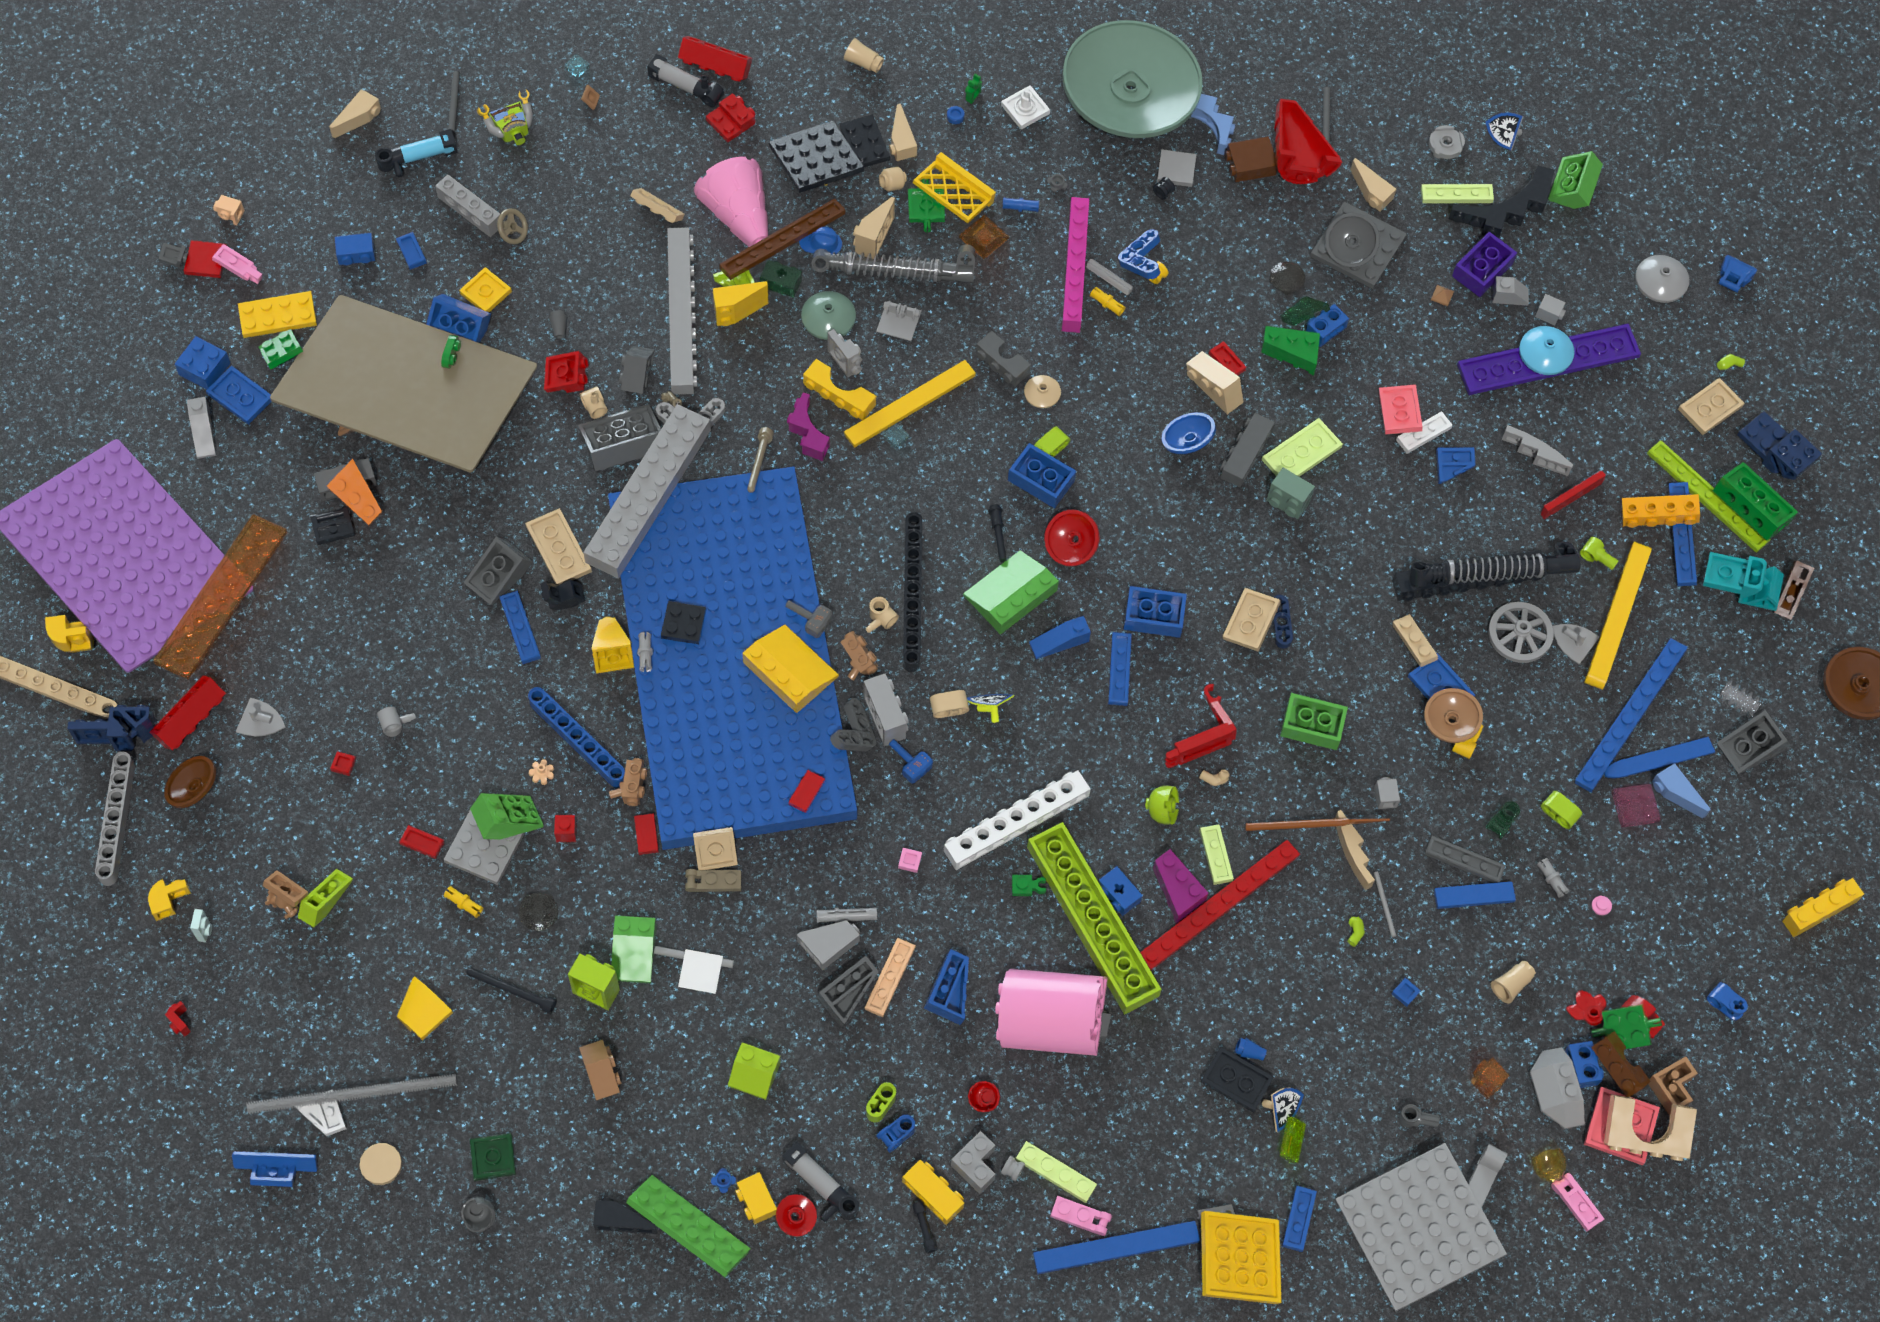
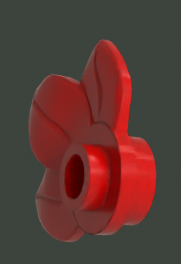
(1587, 1005)

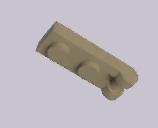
(713, 880)

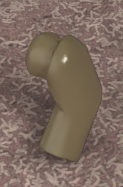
(671, 398)

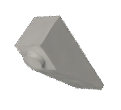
(201, 427)

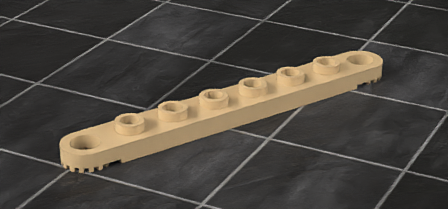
(54, 688)

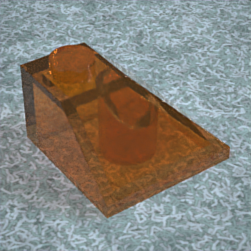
(984, 236)

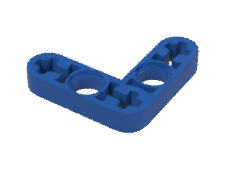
(1131, 257)

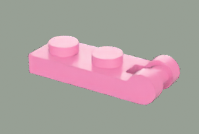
(1577, 1202)
(1080, 1216)

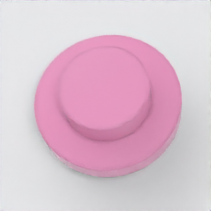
(1601, 905)

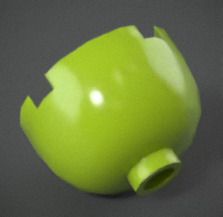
(1163, 804)

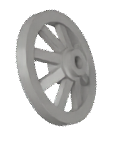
(1520, 634)

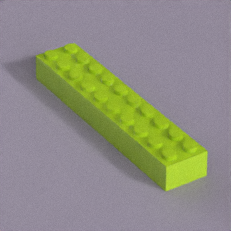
(1093, 918)

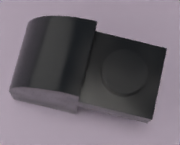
(562, 596)

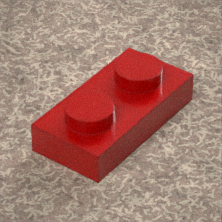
(1227, 358)

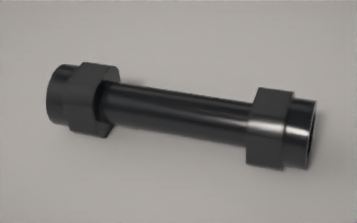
(929, 1244)

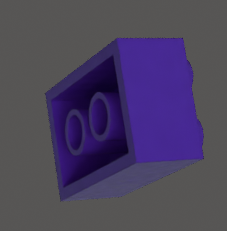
(1483, 263)

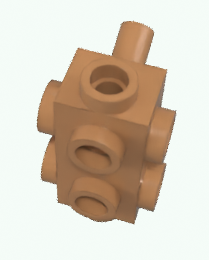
(862, 659)
(632, 789)

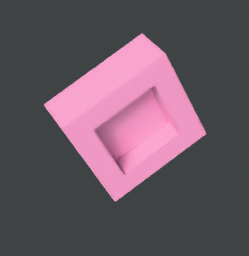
(910, 860)

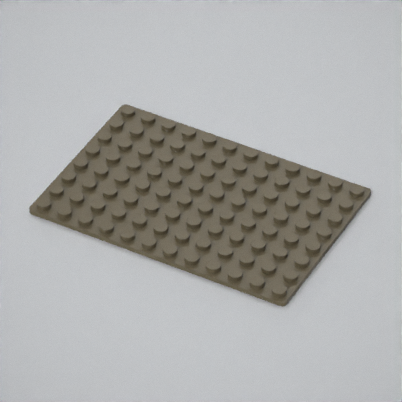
(388, 383)

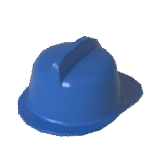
(822, 239)

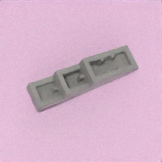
(1544, 454)

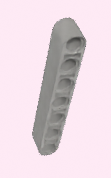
(118, 826)

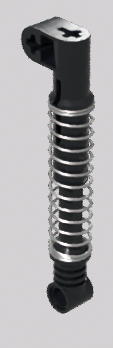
(1563, 561)

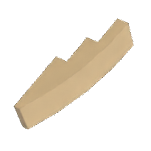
(1351, 845)

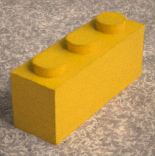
(933, 1191)

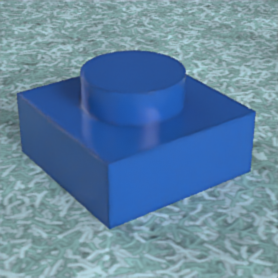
(1406, 992)

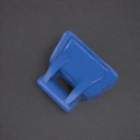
(1736, 272)

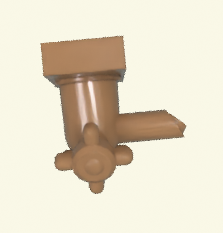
(284, 893)

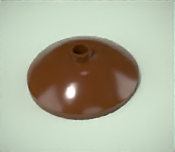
(190, 782)

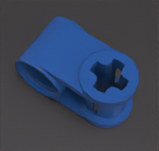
(1726, 1000)
(896, 1133)

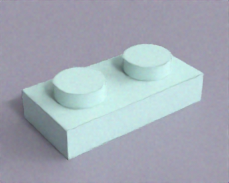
(200, 925)

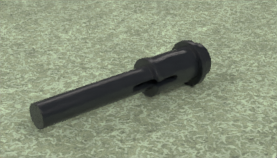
(997, 524)

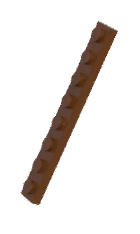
(782, 239)

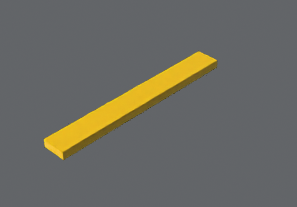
(909, 403)

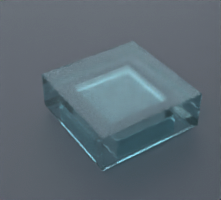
(896, 435)

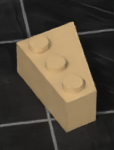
(1216, 381)

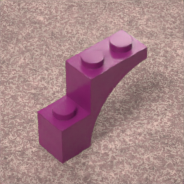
(813, 441)

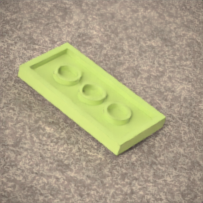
(1303, 449)

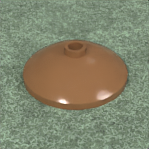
(1455, 705)

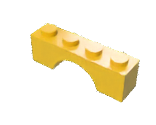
(856, 402)

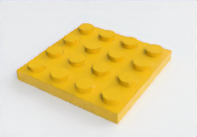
(1240, 1257)

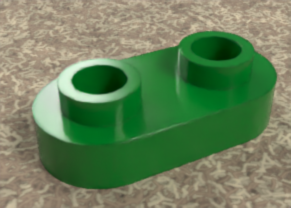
(451, 347)

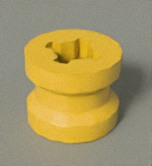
(1163, 273)

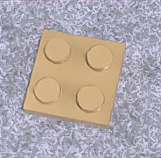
(715, 849)

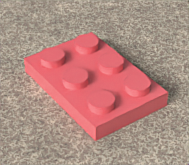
(1400, 409)

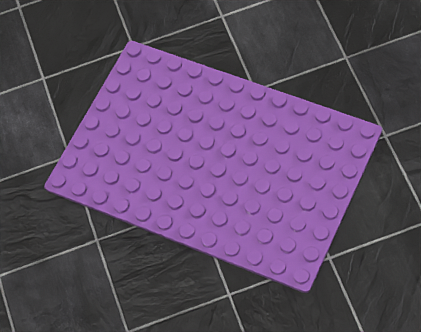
(114, 551)

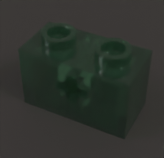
(781, 278)

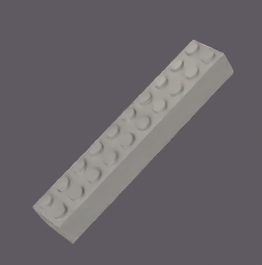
(647, 491)

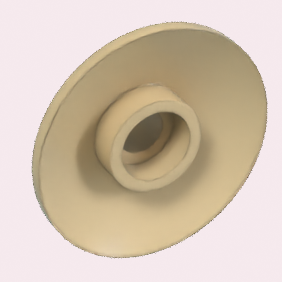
(1042, 398)

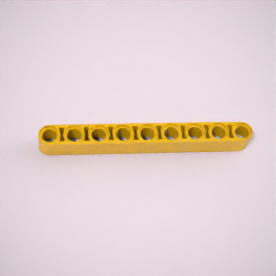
(1618, 615)

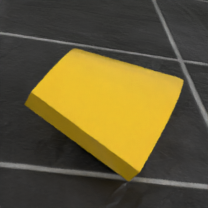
(422, 1009)

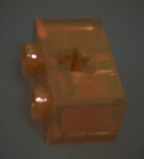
(1489, 1077)

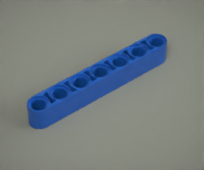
(572, 729)

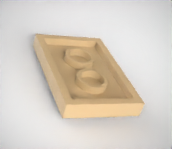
(1711, 406)
(1251, 619)

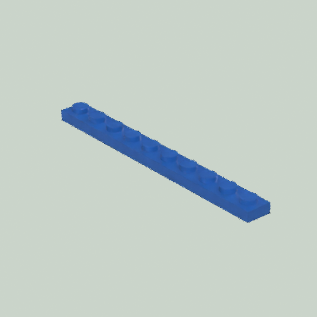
(1630, 715)

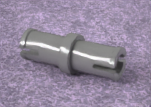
(645, 651)
(1553, 877)

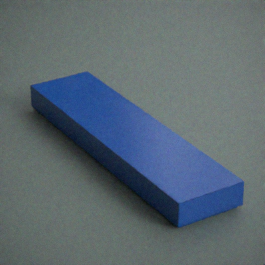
(520, 627)
(1119, 669)
(1474, 895)

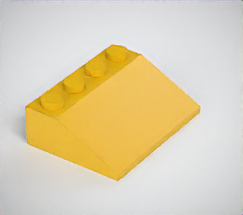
(789, 667)

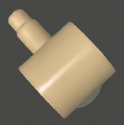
(594, 402)
(886, 617)

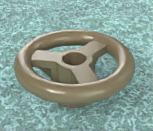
(509, 226)

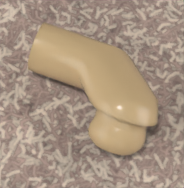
(1215, 780)

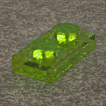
(1292, 1139)

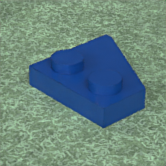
(1454, 462)

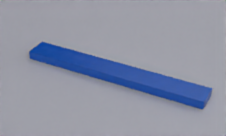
(1116, 1247)

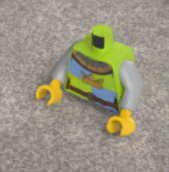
(510, 121)

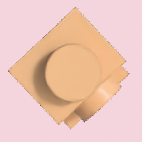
(229, 209)

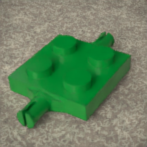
(925, 208)
(1629, 1024)

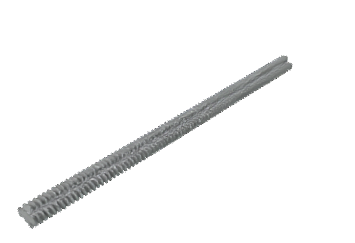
(351, 1093)

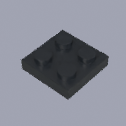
(683, 622)

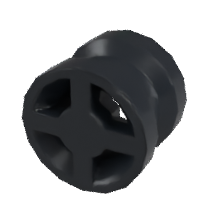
(1164, 188)

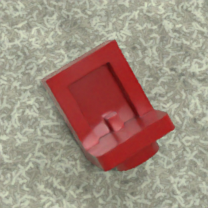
(177, 1024)

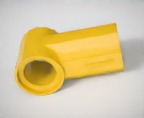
(1466, 748)

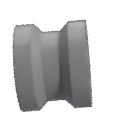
(1013, 1168)

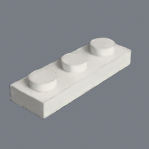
(1431, 429)

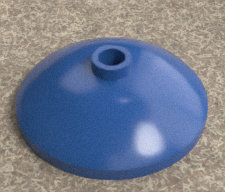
(1188, 433)

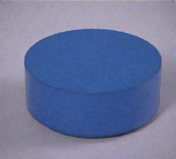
(955, 115)

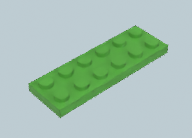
(688, 1225)

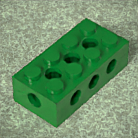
(1755, 501)

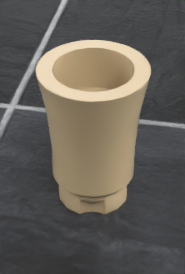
(863, 56)
(1513, 981)

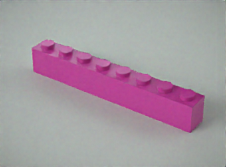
(1075, 265)

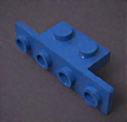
(274, 1168)

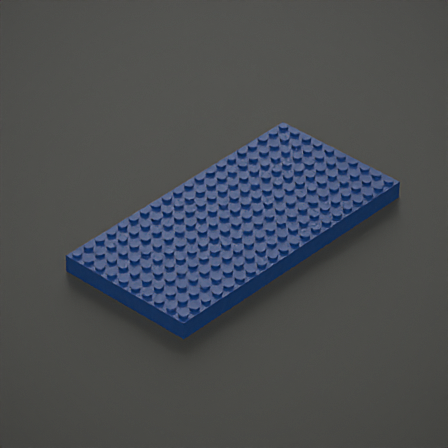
(713, 730)

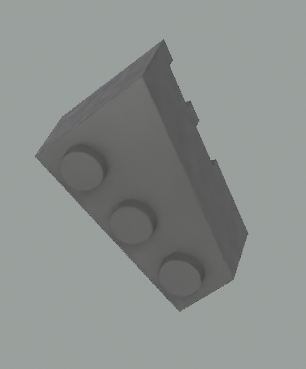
(847, 990)

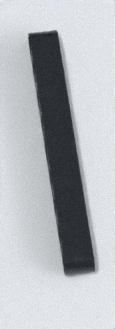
(912, 599)

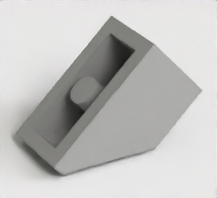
(1509, 291)

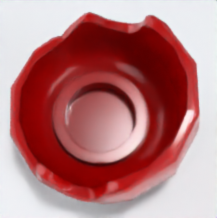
(984, 1096)

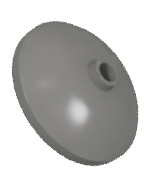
(1659, 285)

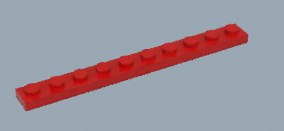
(1219, 904)

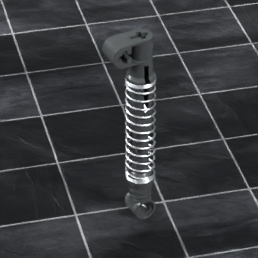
(900, 267)

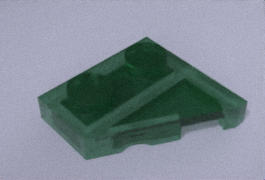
(1303, 310)

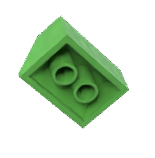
(1576, 180)

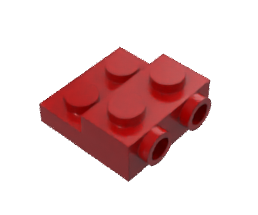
(731, 117)
(565, 372)

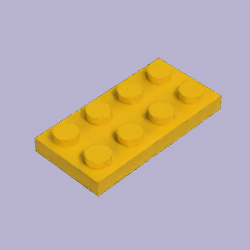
(277, 314)

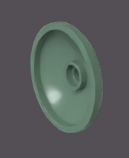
(820, 321)

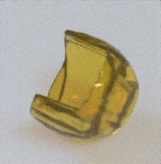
(1549, 1164)

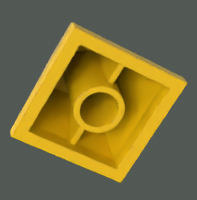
(611, 647)

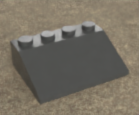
(620, 436)

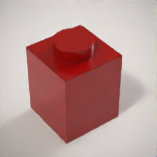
(565, 828)

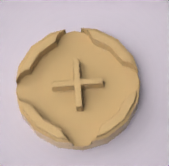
(380, 1164)

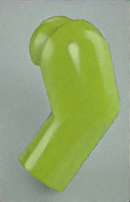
(1730, 360)
(1358, 930)

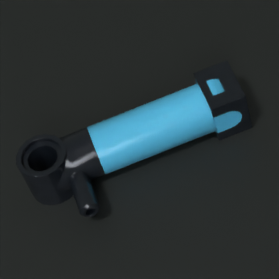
(415, 151)

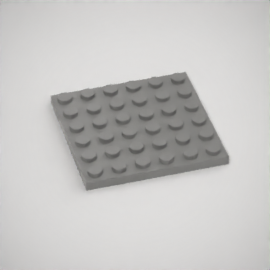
(1420, 1227)

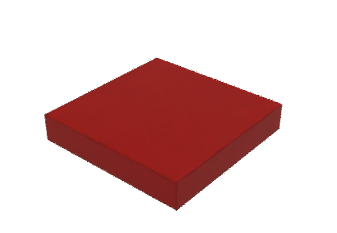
(200, 261)

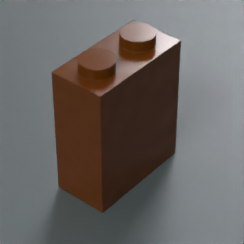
(1251, 159)

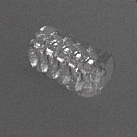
(1740, 699)

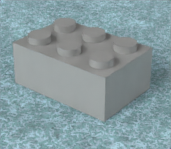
(885, 709)

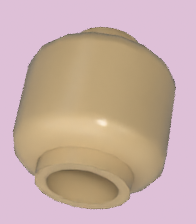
(892, 179)

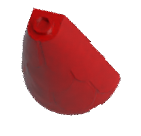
(1300, 147)

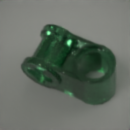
(1502, 821)

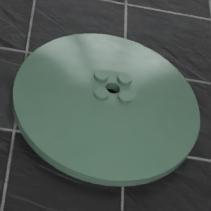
(1139, 56)

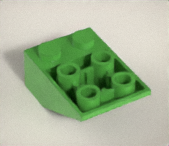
(505, 815)

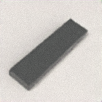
(1465, 860)

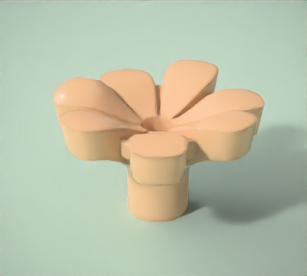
(541, 772)

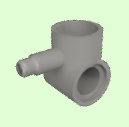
(391, 722)

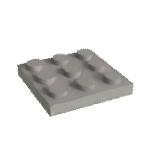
(481, 856)

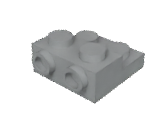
(844, 353)

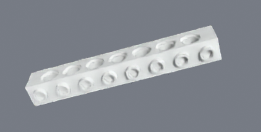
(960, 857)

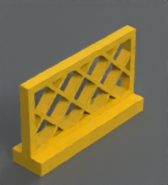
(962, 180)

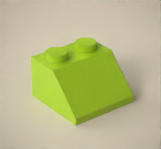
(754, 1071)

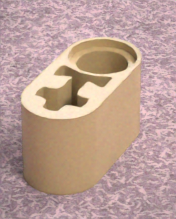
(949, 704)

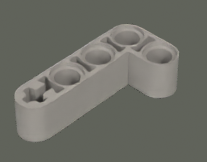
(1486, 1171)

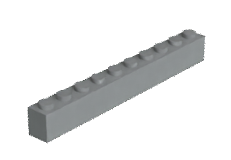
(681, 312)

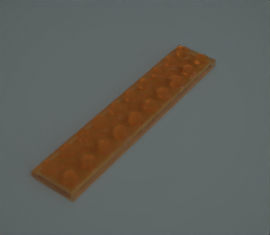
(220, 597)

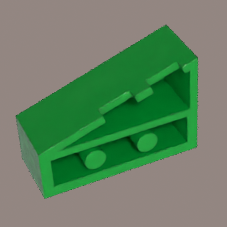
(1292, 346)

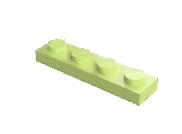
(1457, 193)
(1056, 1172)

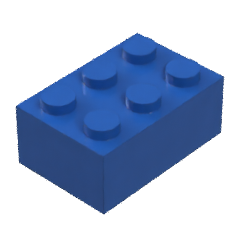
(1041, 475)
(1155, 611)

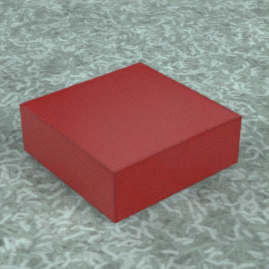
(343, 763)

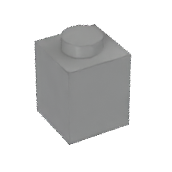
(1551, 310)
(1386, 793)

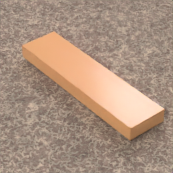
(890, 977)

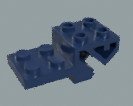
(1778, 449)
(117, 728)

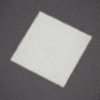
(700, 971)

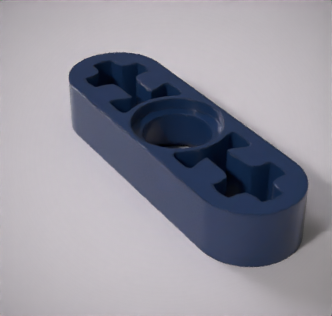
(1285, 613)

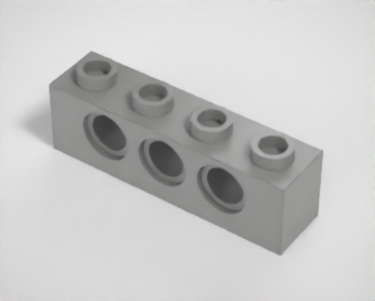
(468, 205)

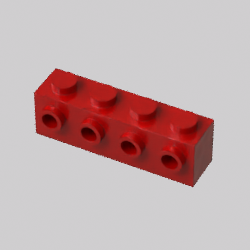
(715, 58)
(188, 713)

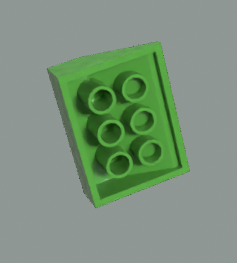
(1012, 591)

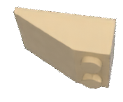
(874, 228)

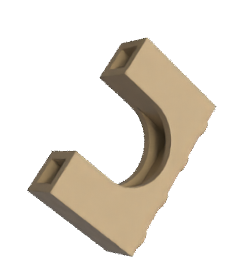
(1675, 1142)

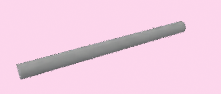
(1384, 903)

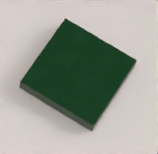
(492, 1157)

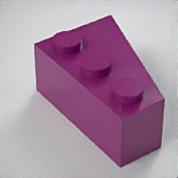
(1179, 885)

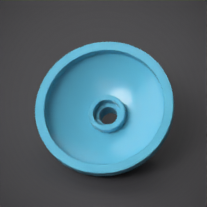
(1543, 357)

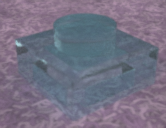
(576, 65)

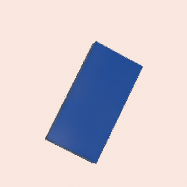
(411, 250)

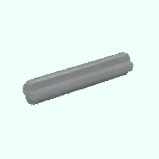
(1109, 276)

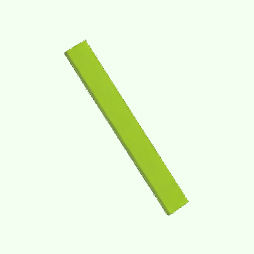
(1697, 485)

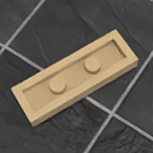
(657, 205)
(1415, 640)

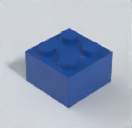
(202, 363)

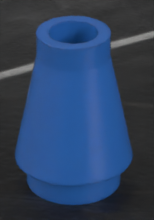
(1249, 1049)

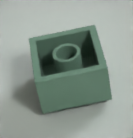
(1290, 493)

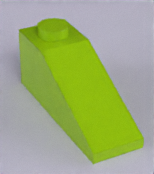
(323, 898)

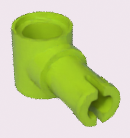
(1595, 551)

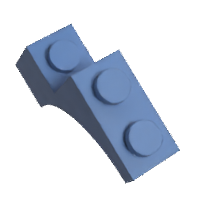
(1219, 123)

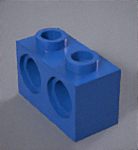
(1329, 327)
(1589, 1064)

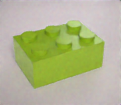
(594, 981)

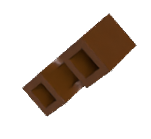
(1611, 1053)

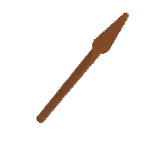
(1308, 823)

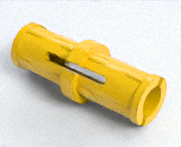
(1107, 301)
(463, 901)

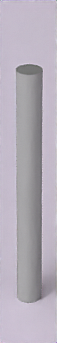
(680, 954)

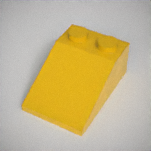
(738, 301)

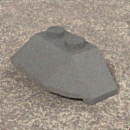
(1558, 1088)

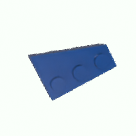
(949, 989)

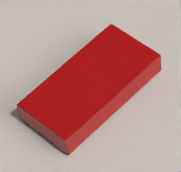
(806, 791)
(646, 834)
(421, 842)

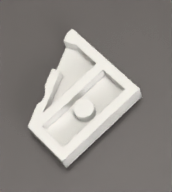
(324, 1116)

